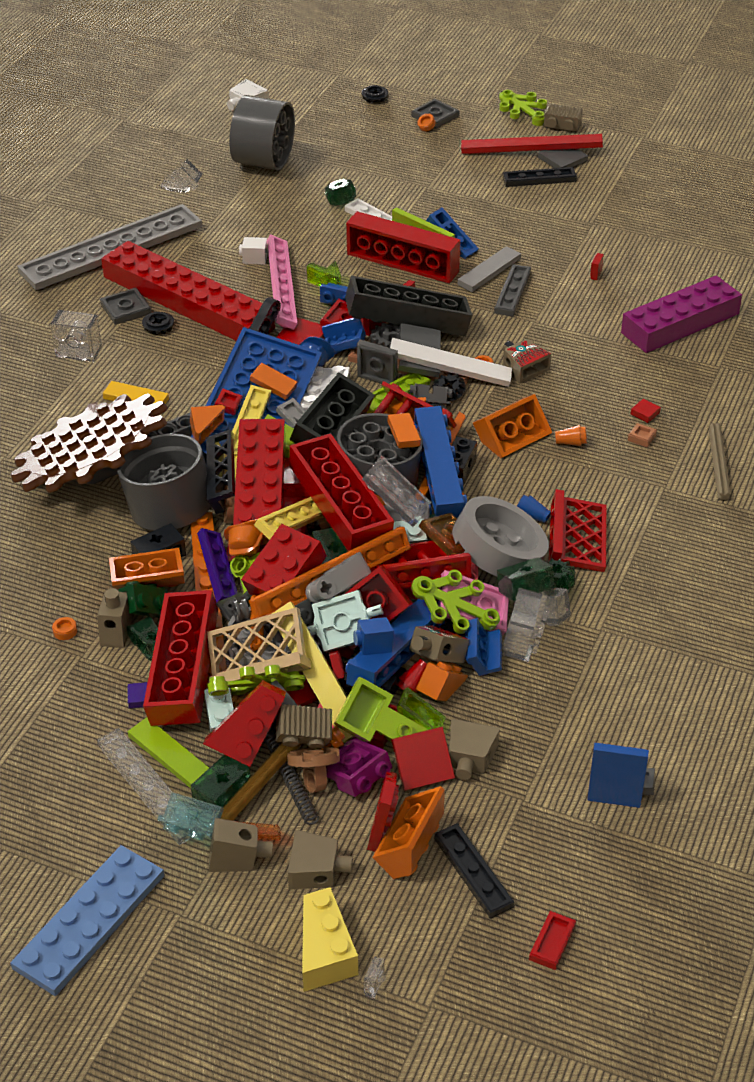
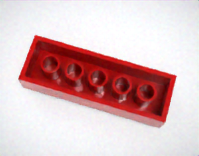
(403, 247)
(259, 469)
(339, 491)
(180, 658)

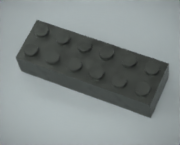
(407, 305)

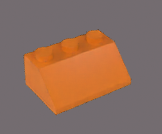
(513, 426)
(153, 567)
(410, 832)

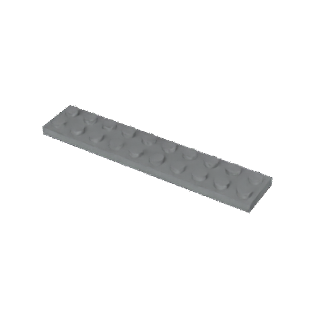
(88, 253)

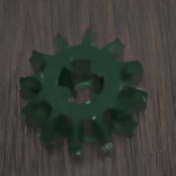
(340, 192)
(563, 574)

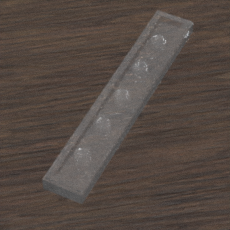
(138, 774)

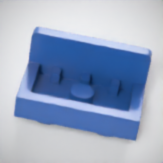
(332, 292)
(344, 334)
(484, 648)

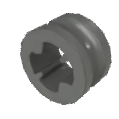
(241, 610)

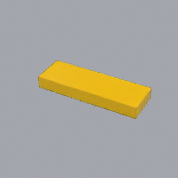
(116, 389)

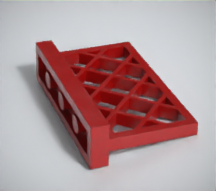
(560, 529)

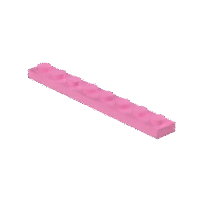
(282, 281)

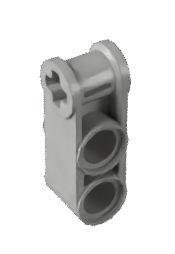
(338, 579)

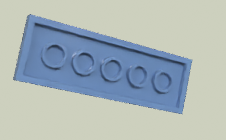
(87, 920)

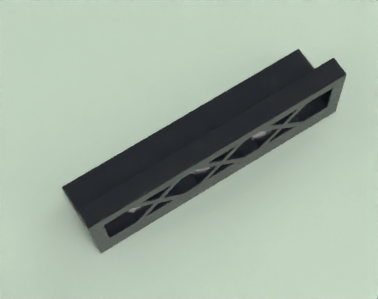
(215, 470)

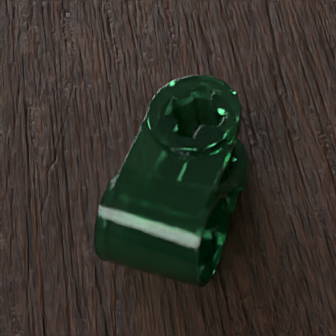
(143, 635)

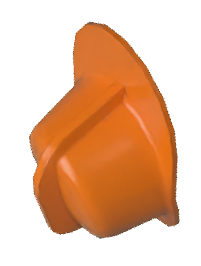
(244, 539)

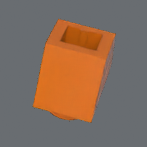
(441, 680)

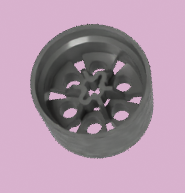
(262, 132)
(369, 437)
(166, 482)

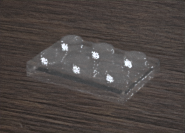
(396, 491)

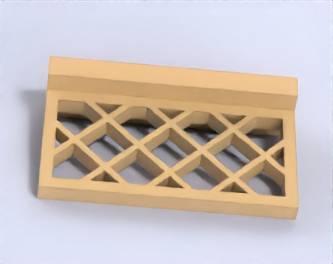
(288, 662)

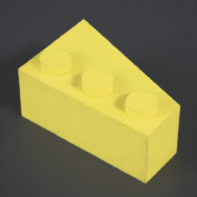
(326, 942)

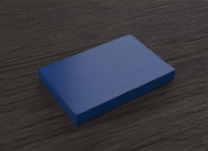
(617, 775)

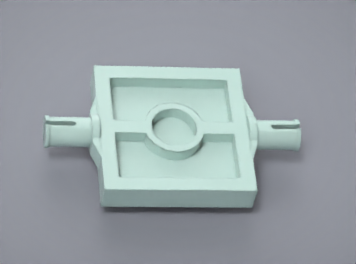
(337, 619)

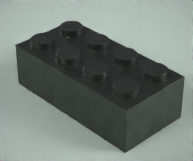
(333, 407)

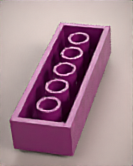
(681, 313)

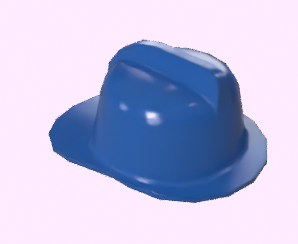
(320, 345)

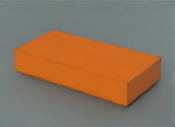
(273, 380)
(404, 430)

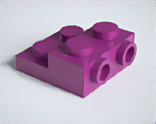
(359, 766)

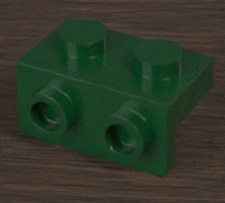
(144, 599)

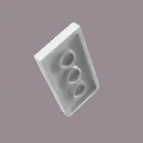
(320, 380)

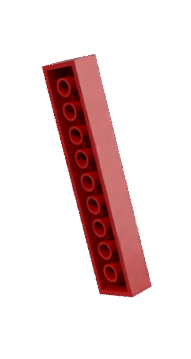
(181, 289)

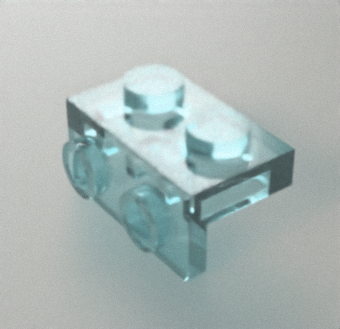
(190, 816)

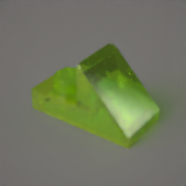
(320, 275)
(419, 710)

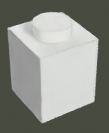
(254, 250)

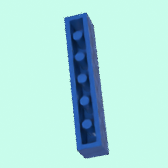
(439, 462)
(381, 666)

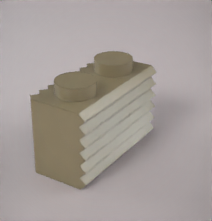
(563, 117)
(304, 726)

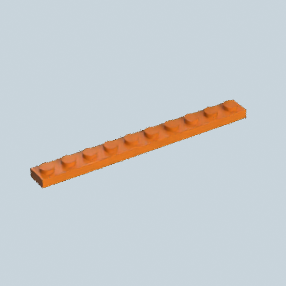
(202, 579)

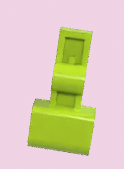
(368, 711)

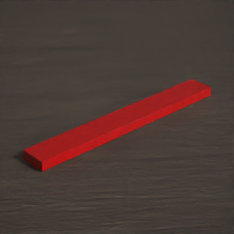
(531, 143)

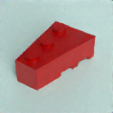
(247, 724)

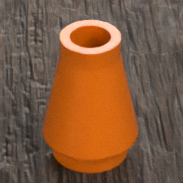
(572, 436)

